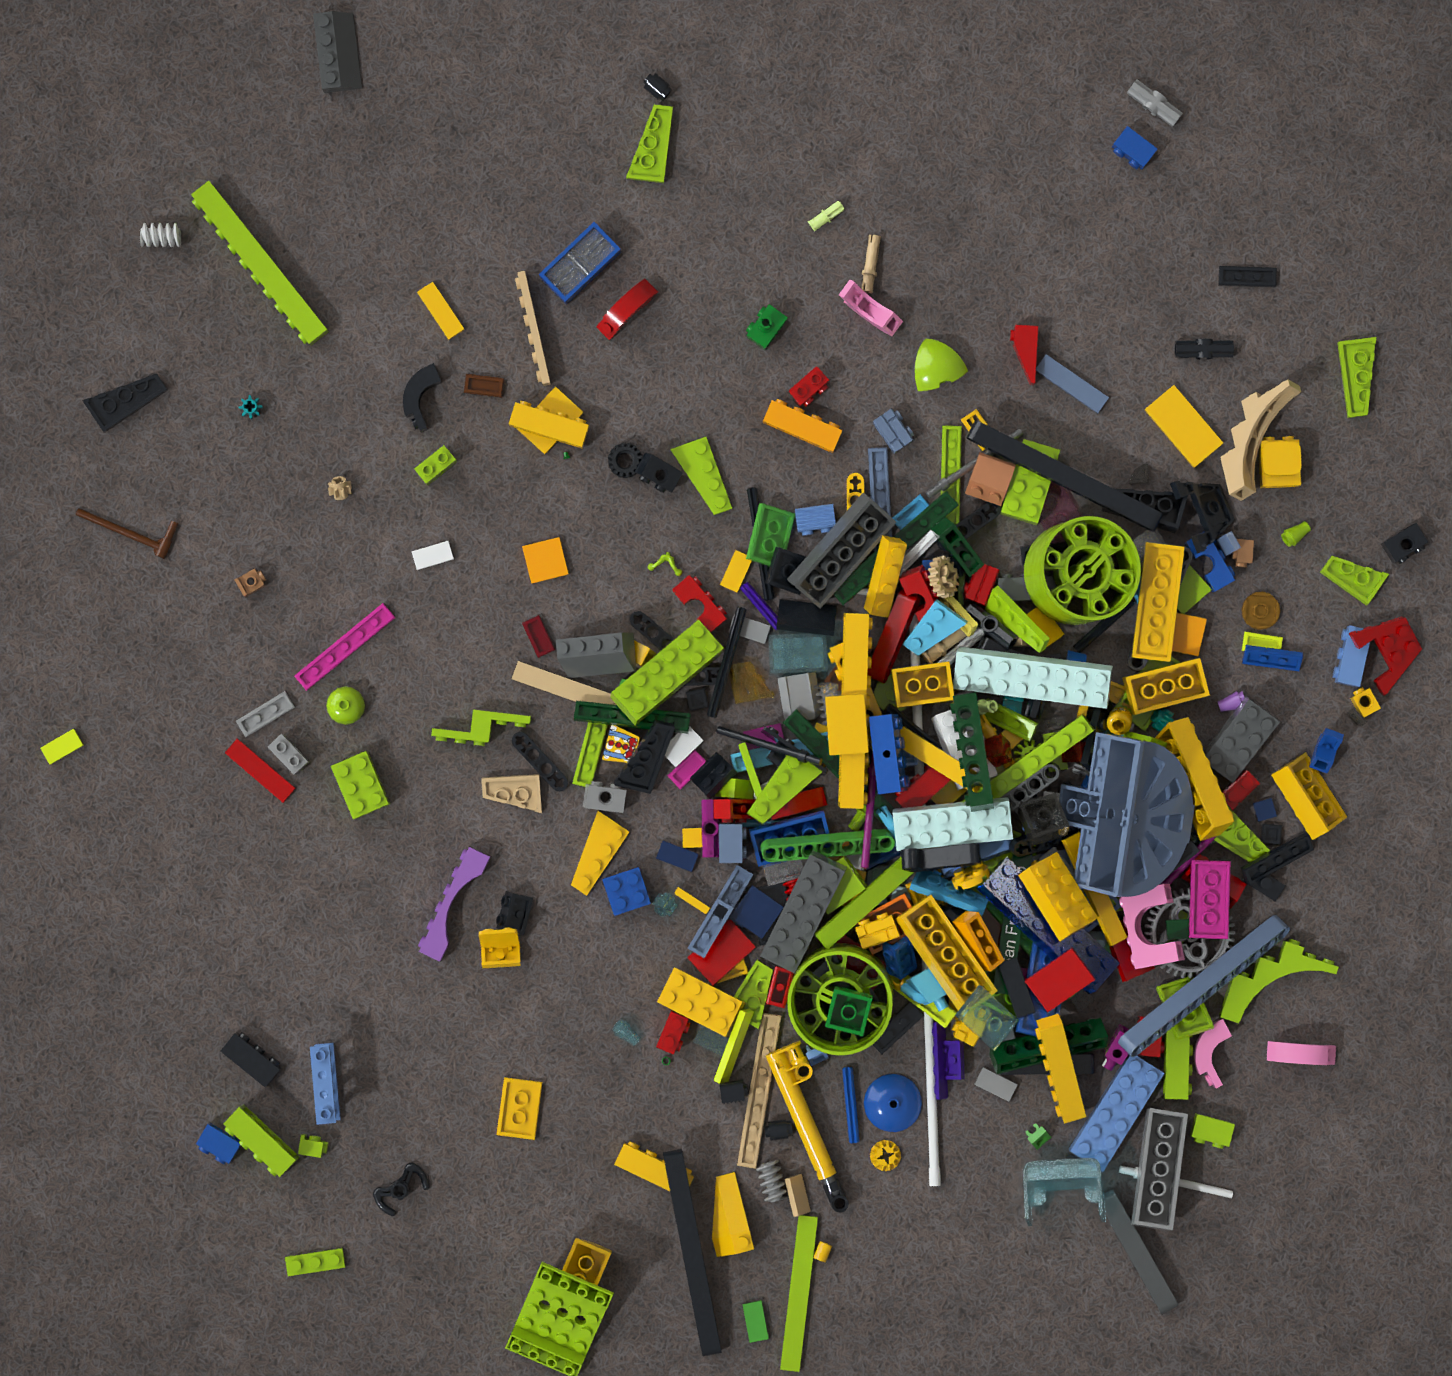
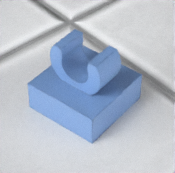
(815, 1056)

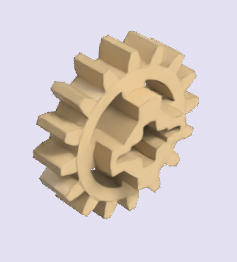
(943, 577)

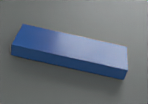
(1272, 658)

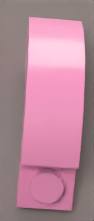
(870, 309)
(1204, 1048)
(1301, 1053)

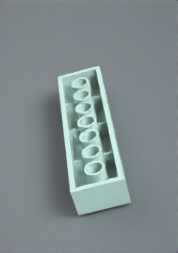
(1032, 677)

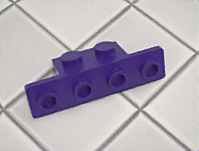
(948, 1060)

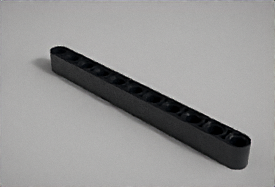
(1064, 476)
(692, 1252)

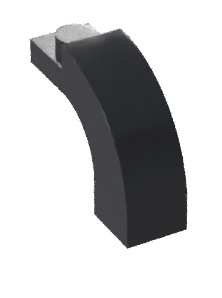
(415, 388)

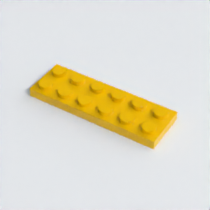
(1157, 602)

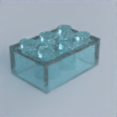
(797, 653)

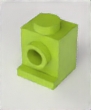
(312, 1146)

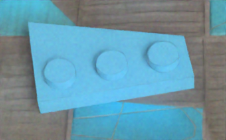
(933, 627)

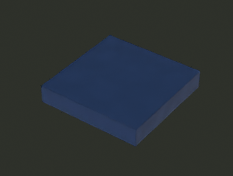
(757, 912)

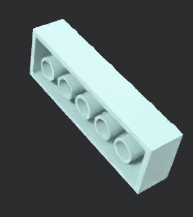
(951, 825)

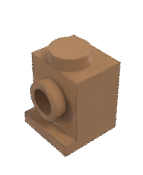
(1245, 554)
(247, 589)

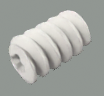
(160, 234)

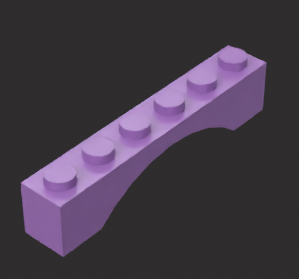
(437, 940)

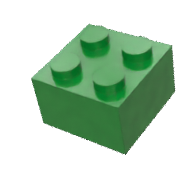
(848, 1010)

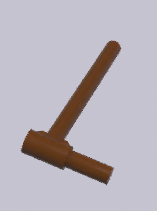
(160, 547)

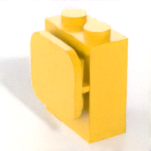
(1280, 462)

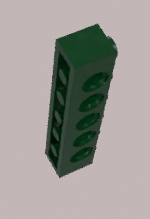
(969, 704)
(1022, 1057)

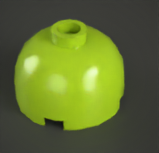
(345, 705)

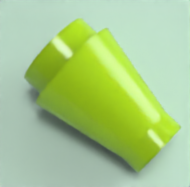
(1294, 534)

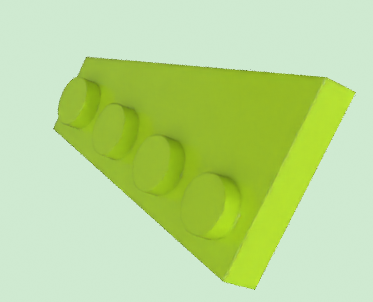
(652, 152)
(1356, 370)
(702, 470)
(1013, 618)
(1242, 840)

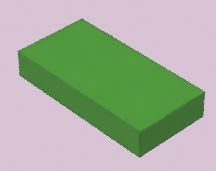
(755, 1321)

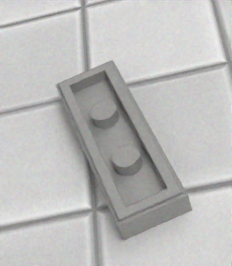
(265, 714)

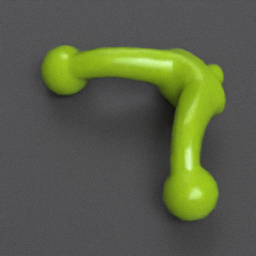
(678, 572)

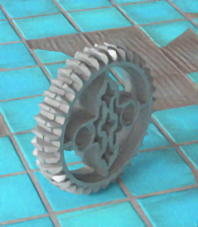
(1187, 948)

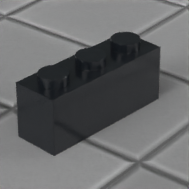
(251, 1058)

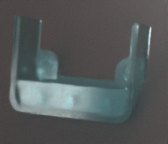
(1062, 1175)

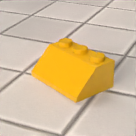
(587, 1260)

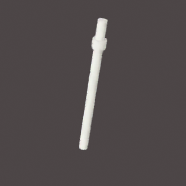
(1184, 1183)

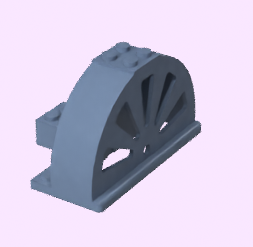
(1130, 816)

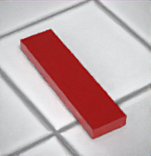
(260, 770)

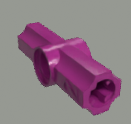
(710, 842)

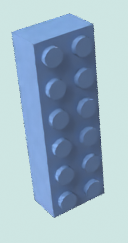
(1116, 1110)

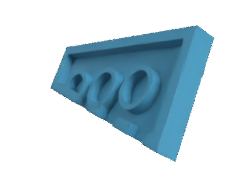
(943, 890)

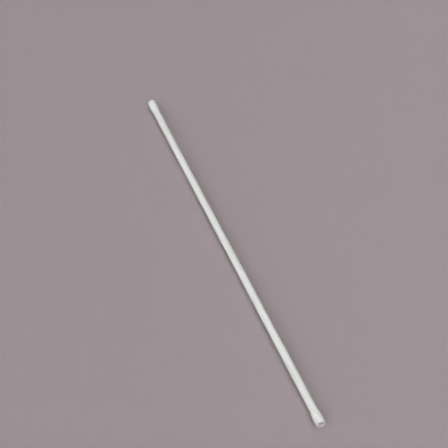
(934, 1169)

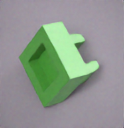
(1039, 1137)

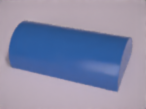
(803, 825)

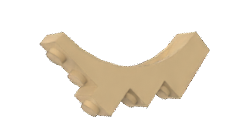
(1247, 437)

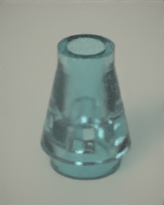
(624, 1031)

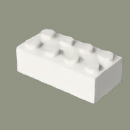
(945, 731)

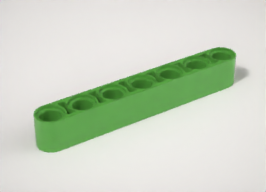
(818, 841)

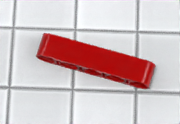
(893, 636)

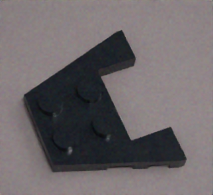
(1211, 509)

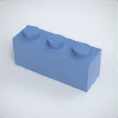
(1351, 660)

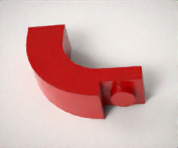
(625, 308)

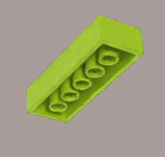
(666, 672)

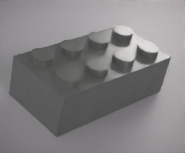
(1240, 738)

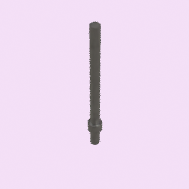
(944, 483)

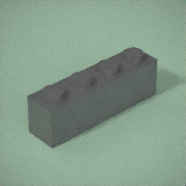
(1016, 587)

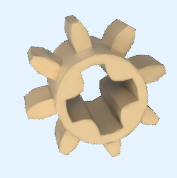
(339, 488)

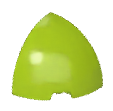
(936, 365)

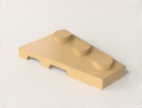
(514, 790)

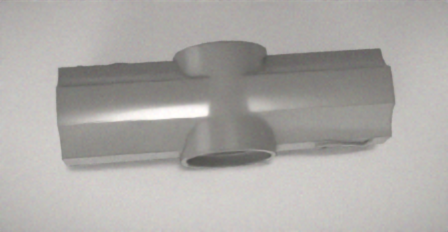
(1154, 102)

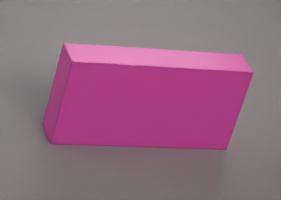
(683, 772)

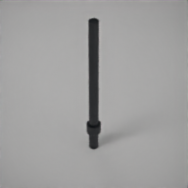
(802, 756)

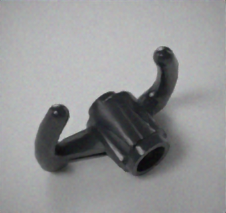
(400, 1188)

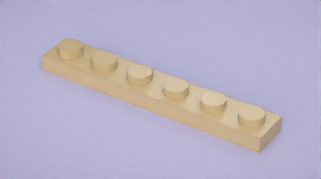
(534, 336)

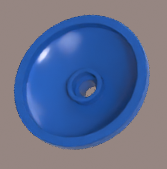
(878, 1100)

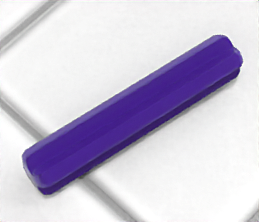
(760, 604)

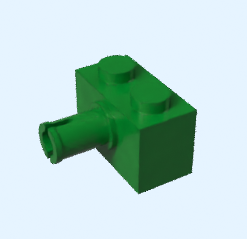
(766, 327)

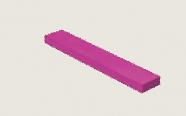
(344, 646)

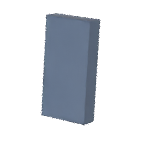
(1227, 543)

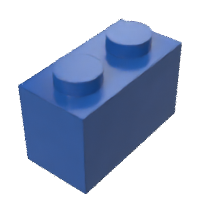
(1134, 148)
(218, 1143)

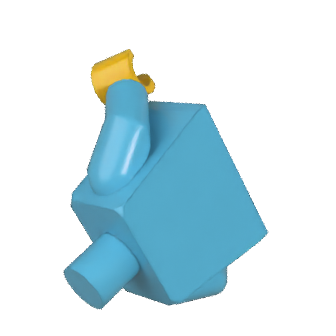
(923, 989)

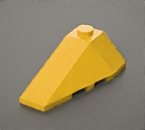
(730, 1224)

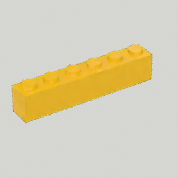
(1061, 1068)

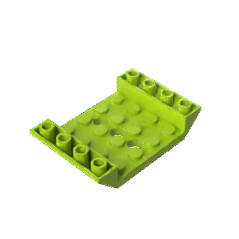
(554, 1336)

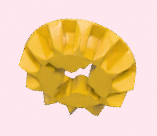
(890, 1147)

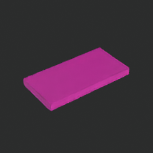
(1209, 899)

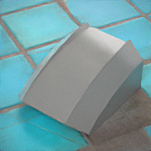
(799, 694)

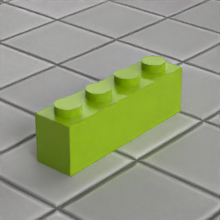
(1177, 1067)

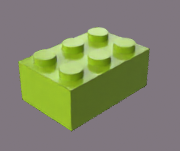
(360, 785)

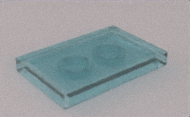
(986, 1017)

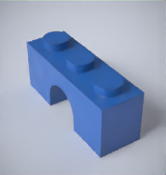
(1220, 573)

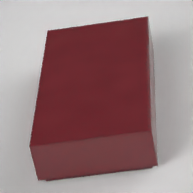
(538, 636)

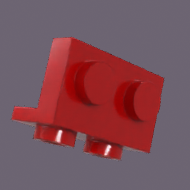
(808, 386)

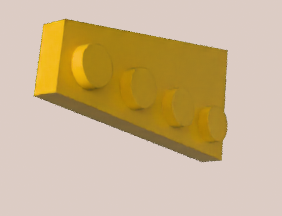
(599, 849)

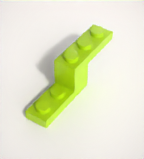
(481, 727)

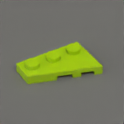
(1354, 579)
(755, 990)

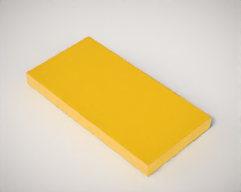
(1183, 426)

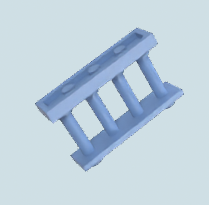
(325, 1083)

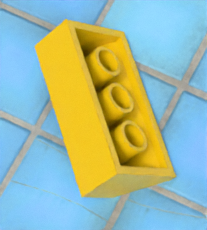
(1309, 796)

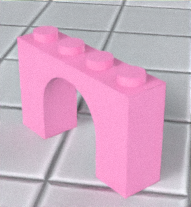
(1144, 952)

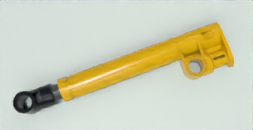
(785, 1070)

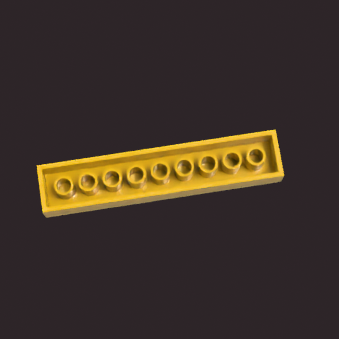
(855, 681)

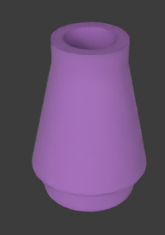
(1231, 702)

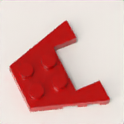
(1396, 644)

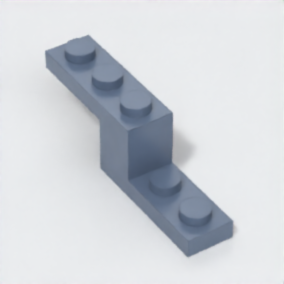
(720, 911)

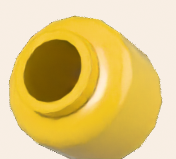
(1119, 721)

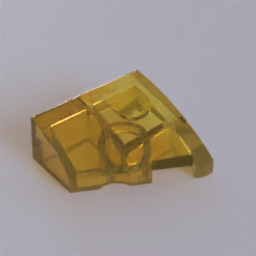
(745, 676)

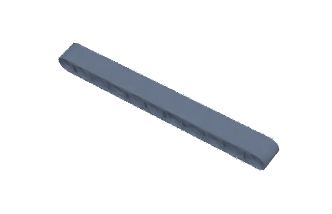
(1203, 986)

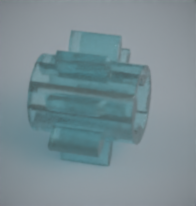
(664, 904)

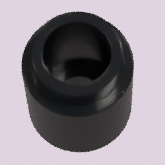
(657, 86)
(778, 1130)

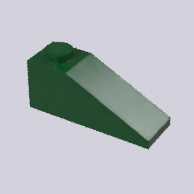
(957, 546)

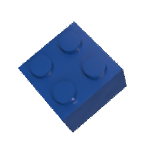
(626, 891)

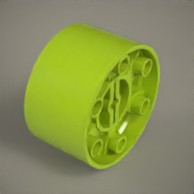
(1096, 560)
(823, 991)

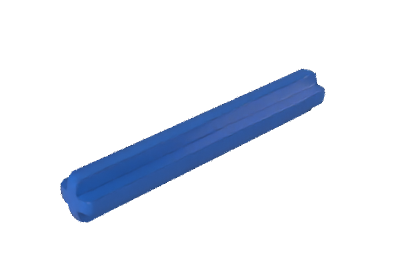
(850, 1101)

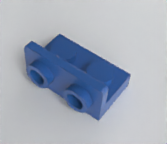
(899, 958)

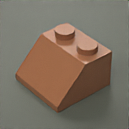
(990, 479)

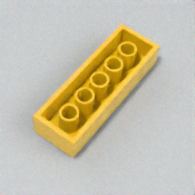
(1210, 811)
(943, 951)

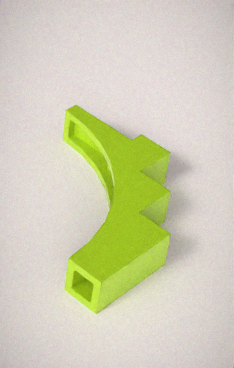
(1290, 960)

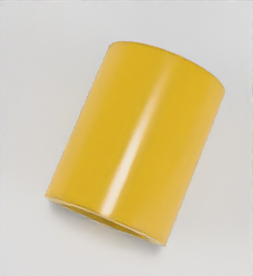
(822, 1251)

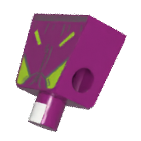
(1111, 1056)

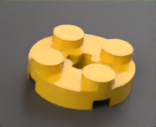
(970, 876)

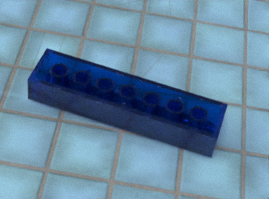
(1012, 898)

